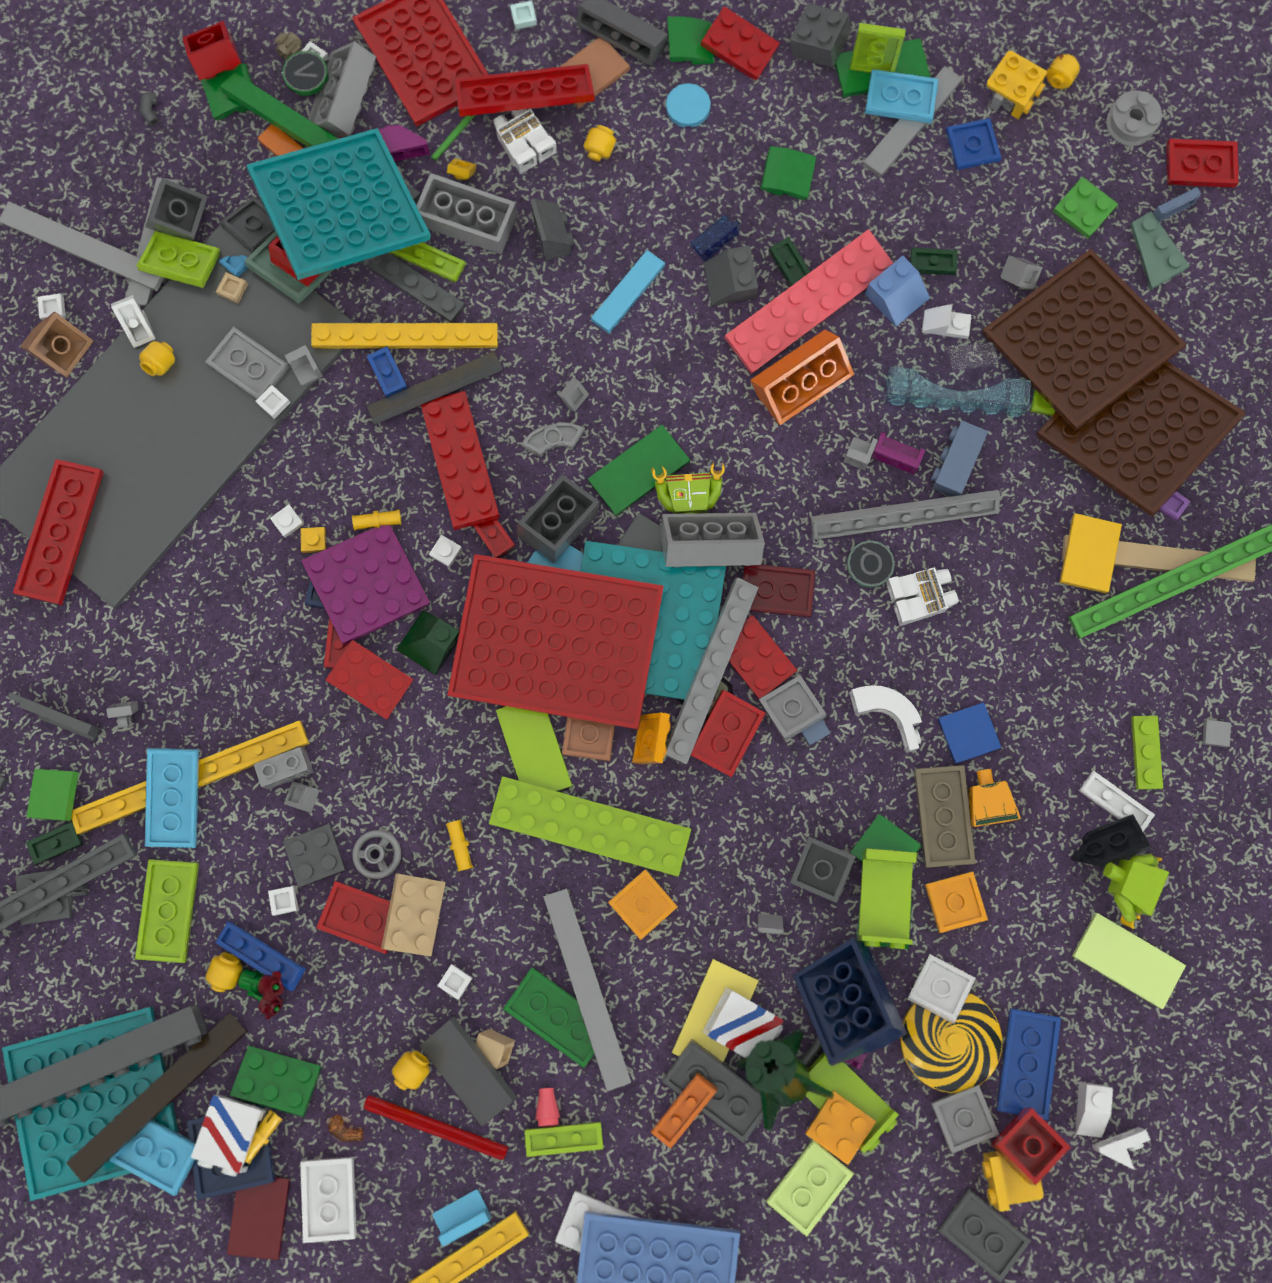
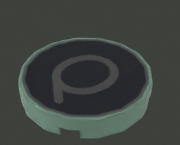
(870, 564)

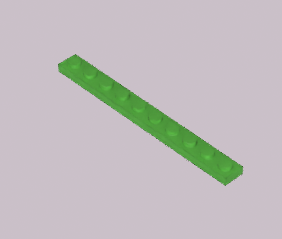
(1172, 582)

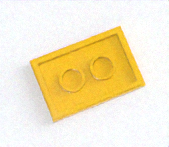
(1090, 553)

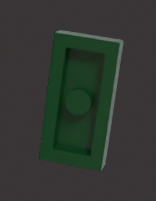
(789, 261)
(934, 261)
(54, 843)

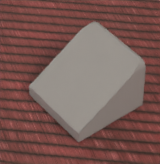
(301, 797)
(770, 924)

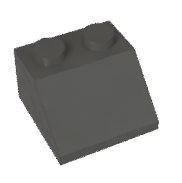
(551, 229)
(731, 276)

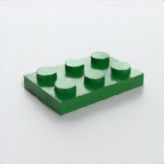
(275, 1081)

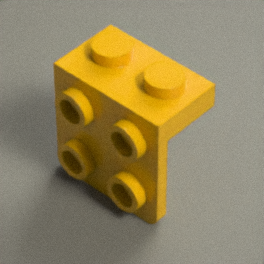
(1018, 82)
(1006, 1184)

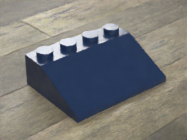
(849, 1003)

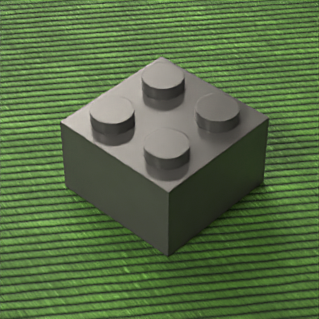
(820, 35)
(176, 210)
(823, 869)

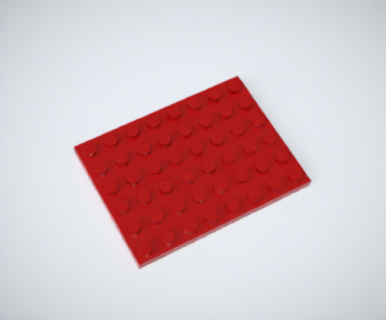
(556, 641)

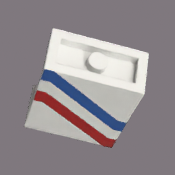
(741, 1023)
(227, 1134)

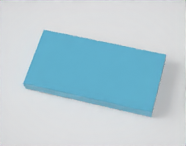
(171, 797)

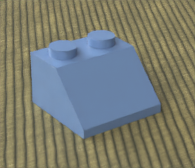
(898, 291)

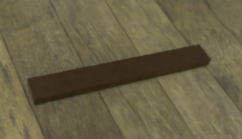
(156, 1098)

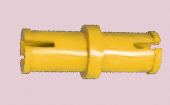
(376, 519)
(459, 845)
(262, 1134)

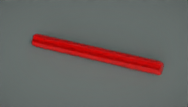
(435, 1127)

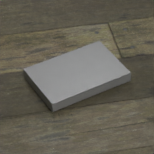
(246, 363)

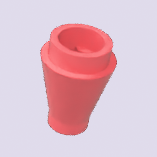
(547, 1108)

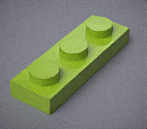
(1147, 752)
(563, 1139)

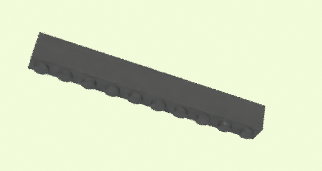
(101, 1061)

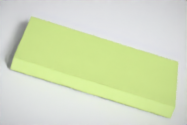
(1129, 961)

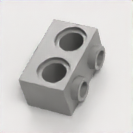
(283, 768)

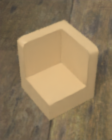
(495, 1047)

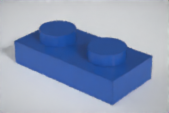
(386, 371)

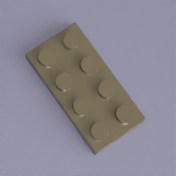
(944, 816)

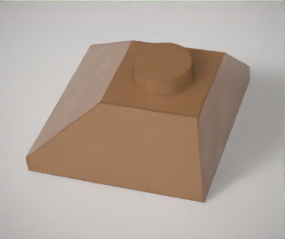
(57, 344)

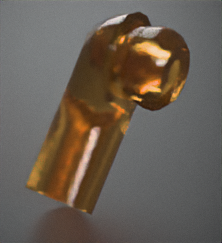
(343, 1133)

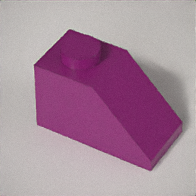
(403, 143)

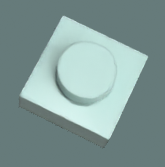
(523, 15)

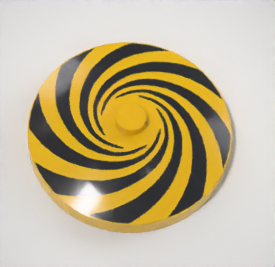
(952, 1054)

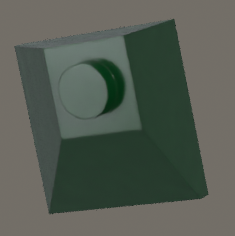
(429, 642)

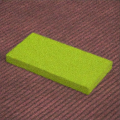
(534, 748)
(167, 911)

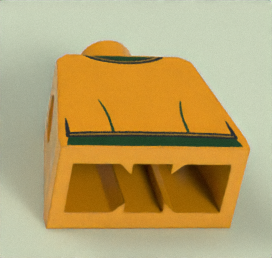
(991, 801)

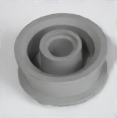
(1142, 108)

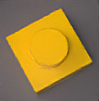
(461, 169)
(313, 539)

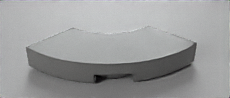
(553, 436)

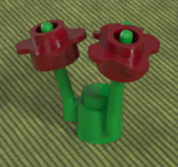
(267, 985)

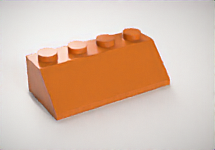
(803, 376)

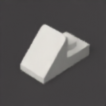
(133, 321)
(946, 323)
(1117, 1146)

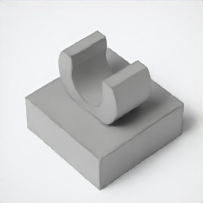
(999, 101)
(573, 394)
(123, 712)

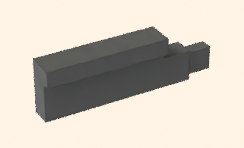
(57, 718)

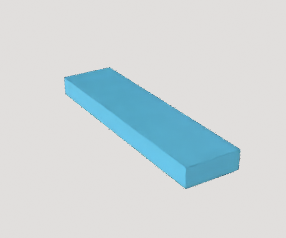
(628, 291)

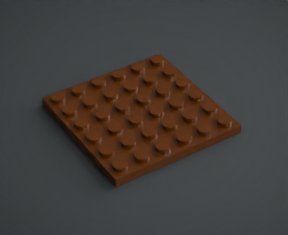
(1083, 339)
(1148, 436)

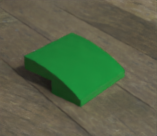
(685, 39)
(219, 103)
(788, 172)
(885, 836)

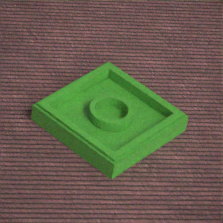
(52, 794)

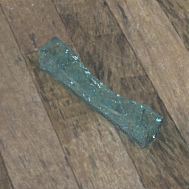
(909, 386)

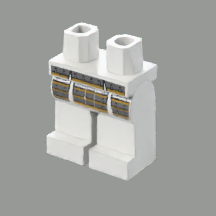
(524, 139)
(927, 592)

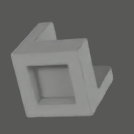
(1021, 272)
(303, 365)
(860, 453)

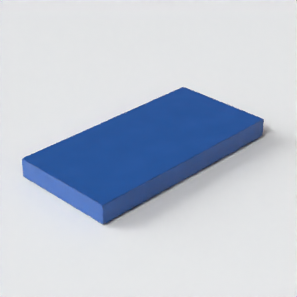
(1028, 1062)

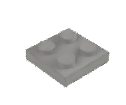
(792, 708)
(964, 1118)

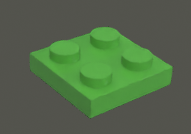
(1085, 207)

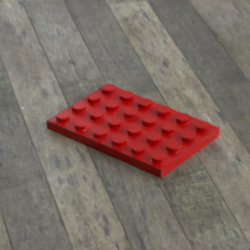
(419, 53)

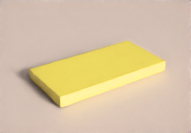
(715, 982)

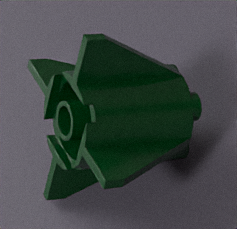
(779, 1075)

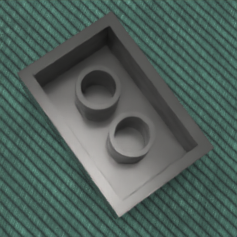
(558, 518)

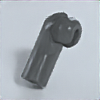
(146, 103)

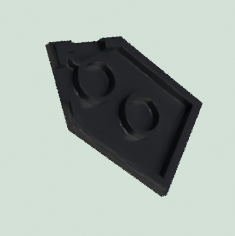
(1112, 843)

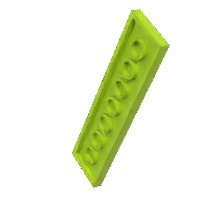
(590, 826)

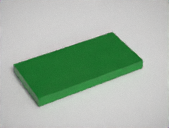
(910, 61)
(630, 475)
(551, 1015)

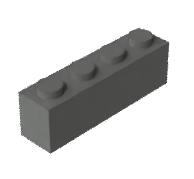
(622, 29)

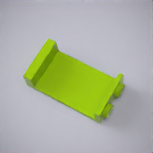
(886, 897)
(856, 1091)

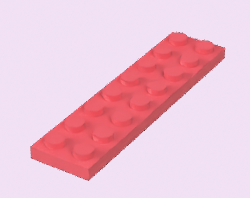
(808, 302)

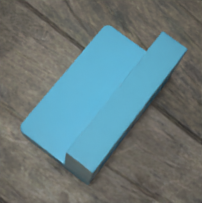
(461, 1217)

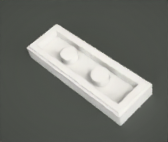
(1114, 800)

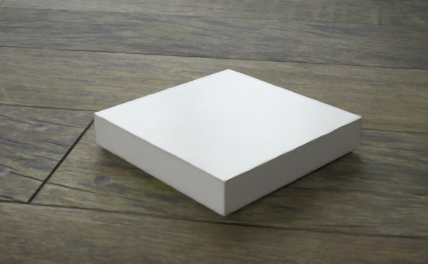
(941, 988)

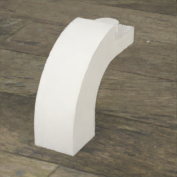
(892, 703)

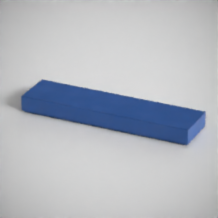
(260, 955)

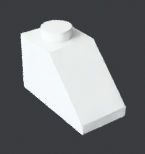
(1093, 1109)

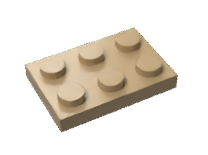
(413, 915)

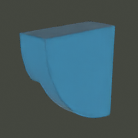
(234, 264)

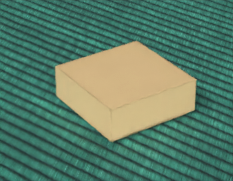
(232, 288)

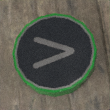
(305, 73)

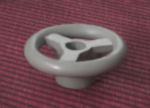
(367, 854)

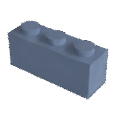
(958, 459)

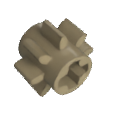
(287, 45)

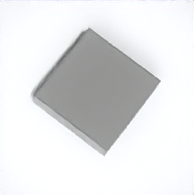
(1216, 733)

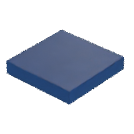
(973, 144)
(969, 733)

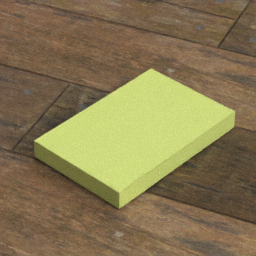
(809, 1187)

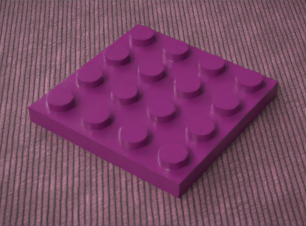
(365, 583)

